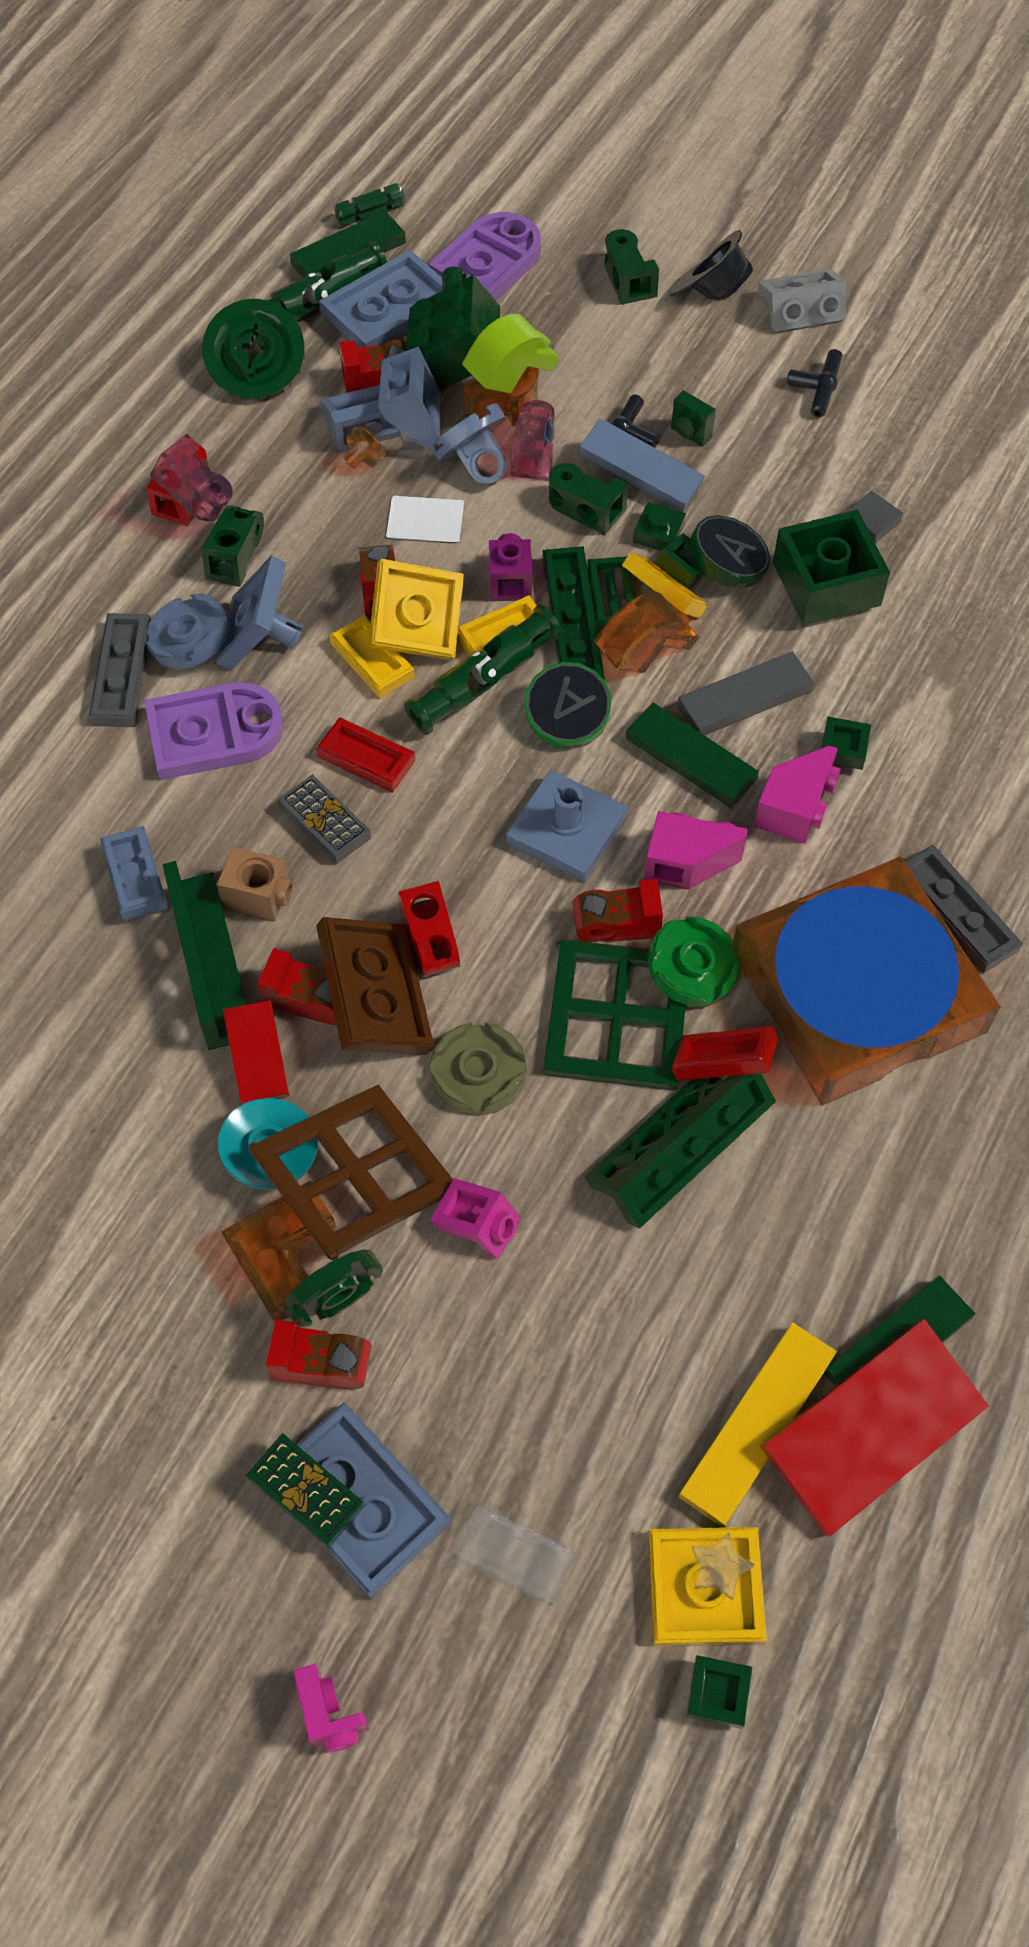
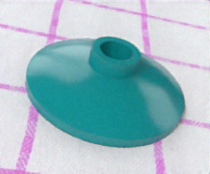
(254, 1123)

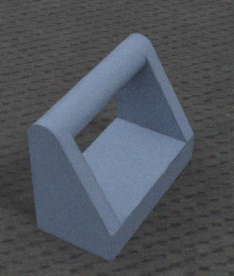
(403, 388)
(356, 408)

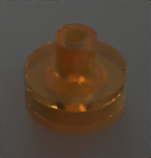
(363, 448)

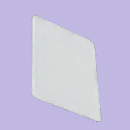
(425, 519)

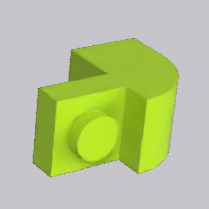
(506, 351)

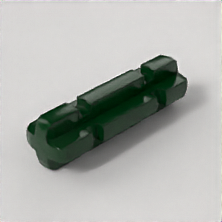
(369, 204)

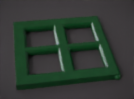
(615, 1012)

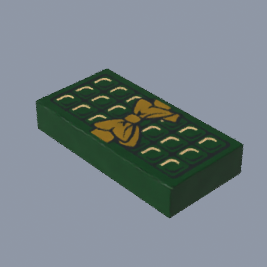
(305, 1490)

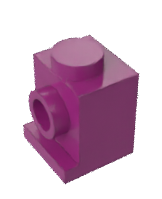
(510, 560)

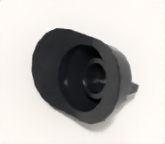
(719, 272)

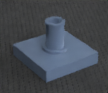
(254, 615)
(567, 825)

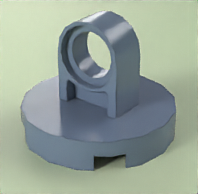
(471, 440)

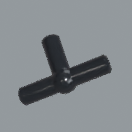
(823, 383)
(627, 417)

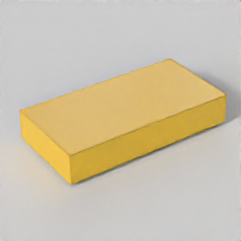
(664, 583)
(480, 631)
(377, 667)

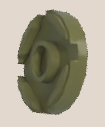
(478, 1068)

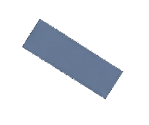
(641, 465)

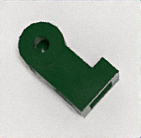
(628, 272)
(586, 498)
(231, 544)

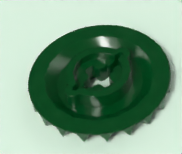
(235, 330)

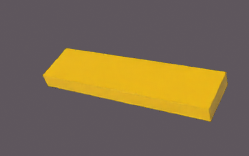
(766, 1408)

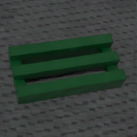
(607, 565)

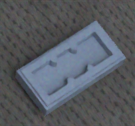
(133, 873)

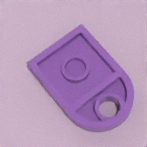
(492, 253)
(212, 728)

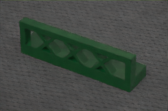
(206, 951)
(687, 1143)

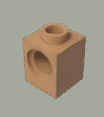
(249, 868)

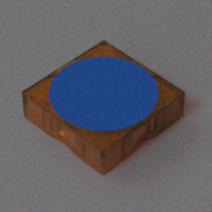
(863, 979)

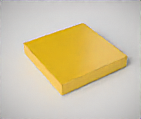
(416, 609)
(704, 1614)

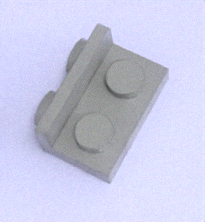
(804, 299)

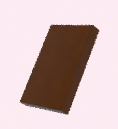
(374, 987)

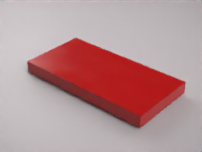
(874, 1427)

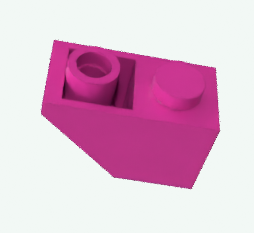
(795, 792)
(691, 849)

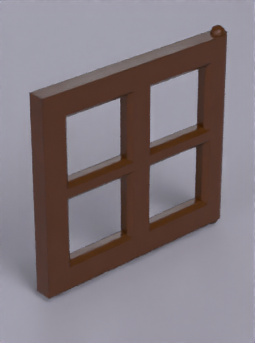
(323, 1127)

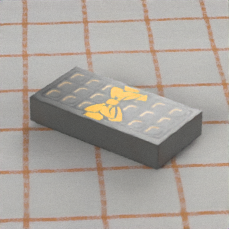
(324, 819)

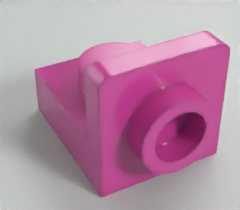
(477, 1215)
(318, 1701)

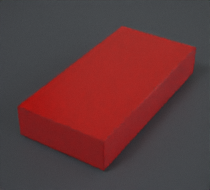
(366, 754)
(256, 1052)
(725, 1053)

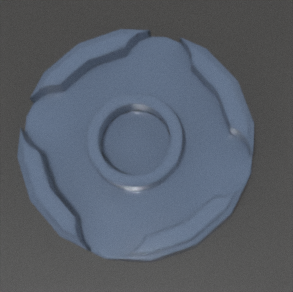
(187, 632)

